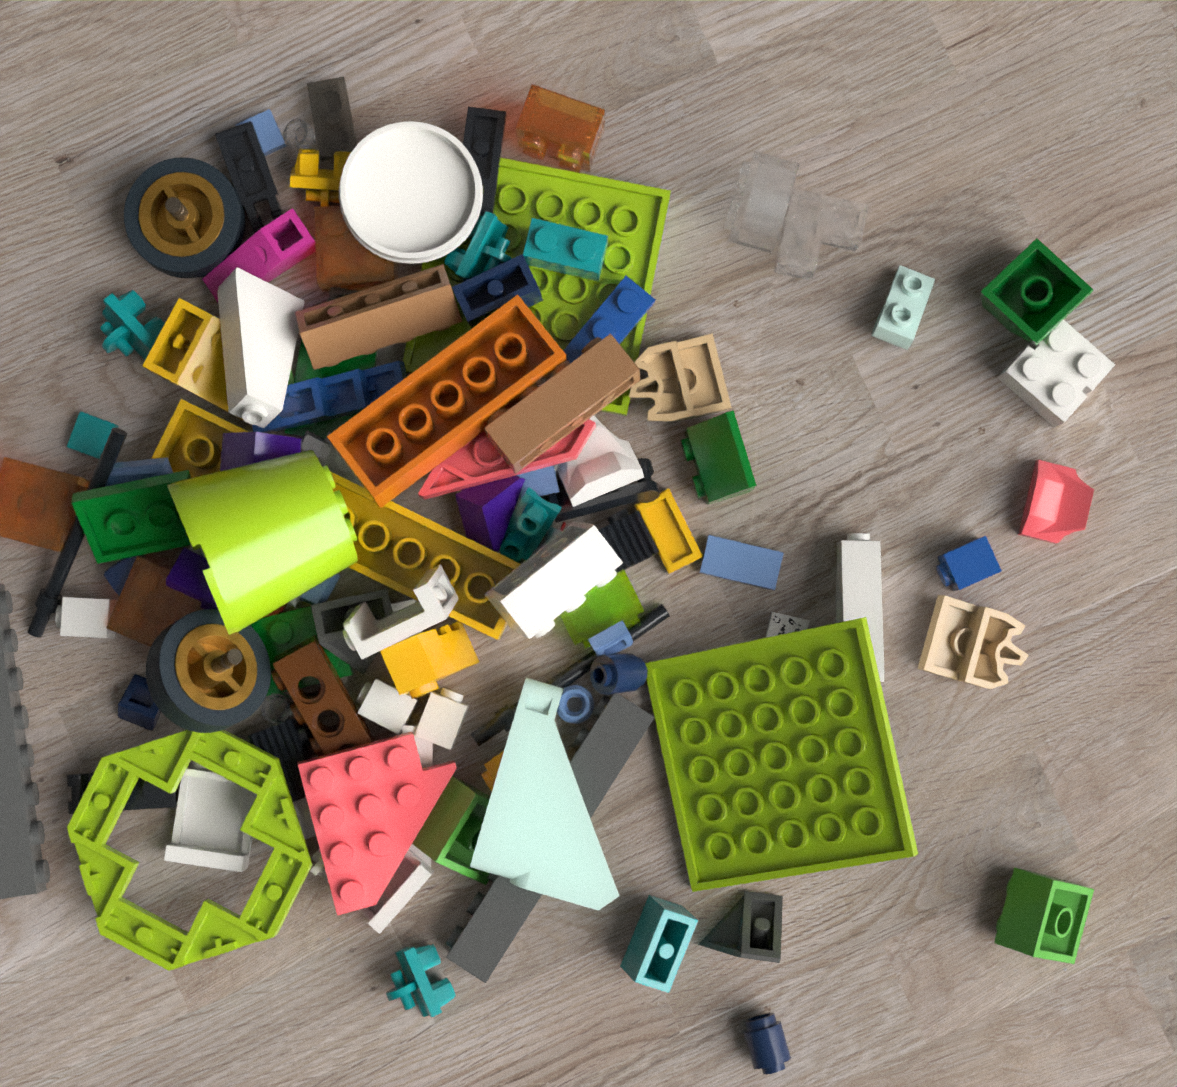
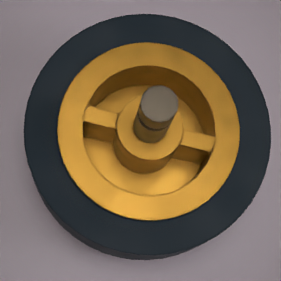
(184, 217)
(205, 675)

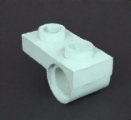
(903, 307)

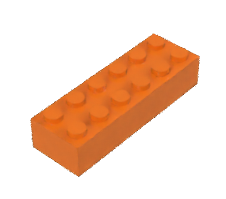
(446, 401)

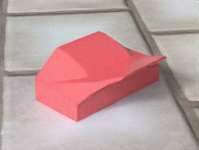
(1055, 503)

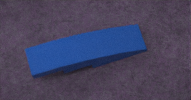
(334, 396)

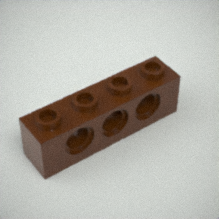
(311, 660)

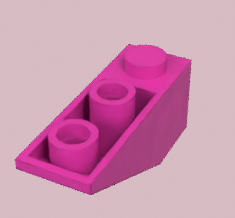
(267, 252)

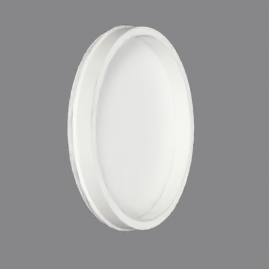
(410, 192)

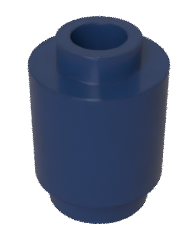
(618, 673)
(766, 1043)

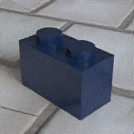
(496, 287)

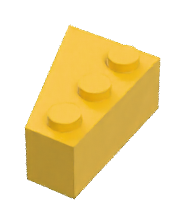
(429, 657)

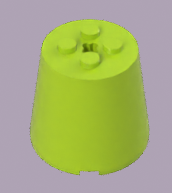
(266, 532)

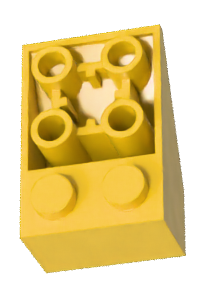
(191, 354)

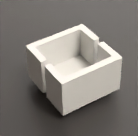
(1056, 373)

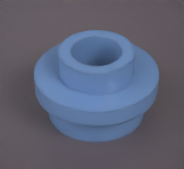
(587, 704)

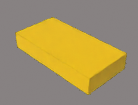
(669, 532)

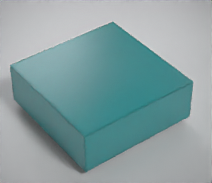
(90, 435)

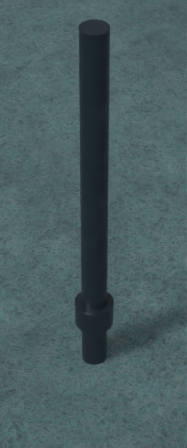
(50, 597)
(505, 715)

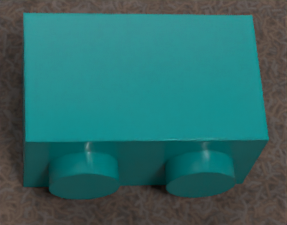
(565, 249)
(659, 943)

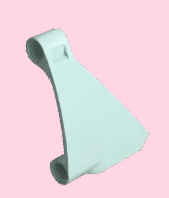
(536, 814)

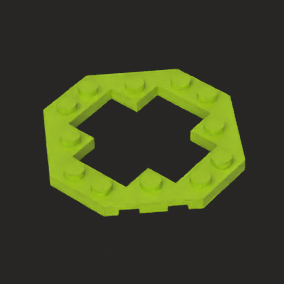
(109, 871)

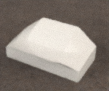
(600, 467)

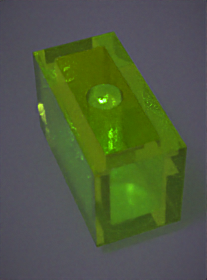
(603, 609)

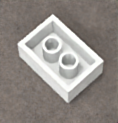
(554, 579)

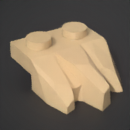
(682, 380)
(970, 643)

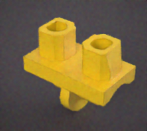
(308, 175)

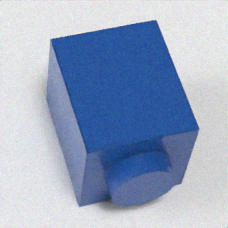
(967, 564)

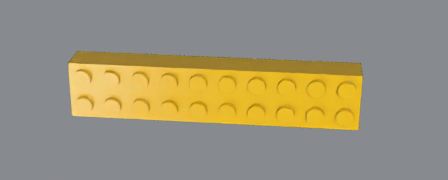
(391, 540)

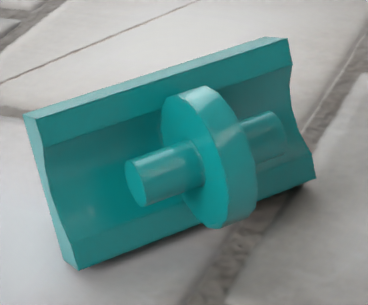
(484, 251)
(123, 328)
(528, 526)
(427, 996)

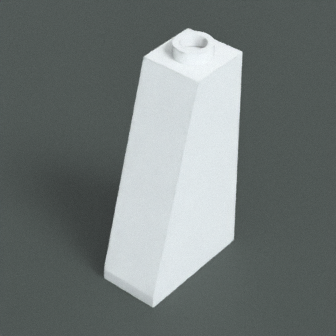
(257, 345)
(861, 588)

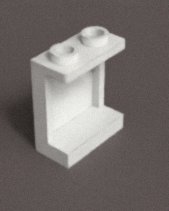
(434, 605)
(210, 822)
(403, 885)

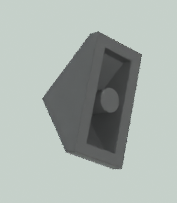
(330, 619)
(750, 928)

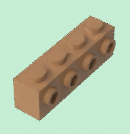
(378, 317)
(562, 402)

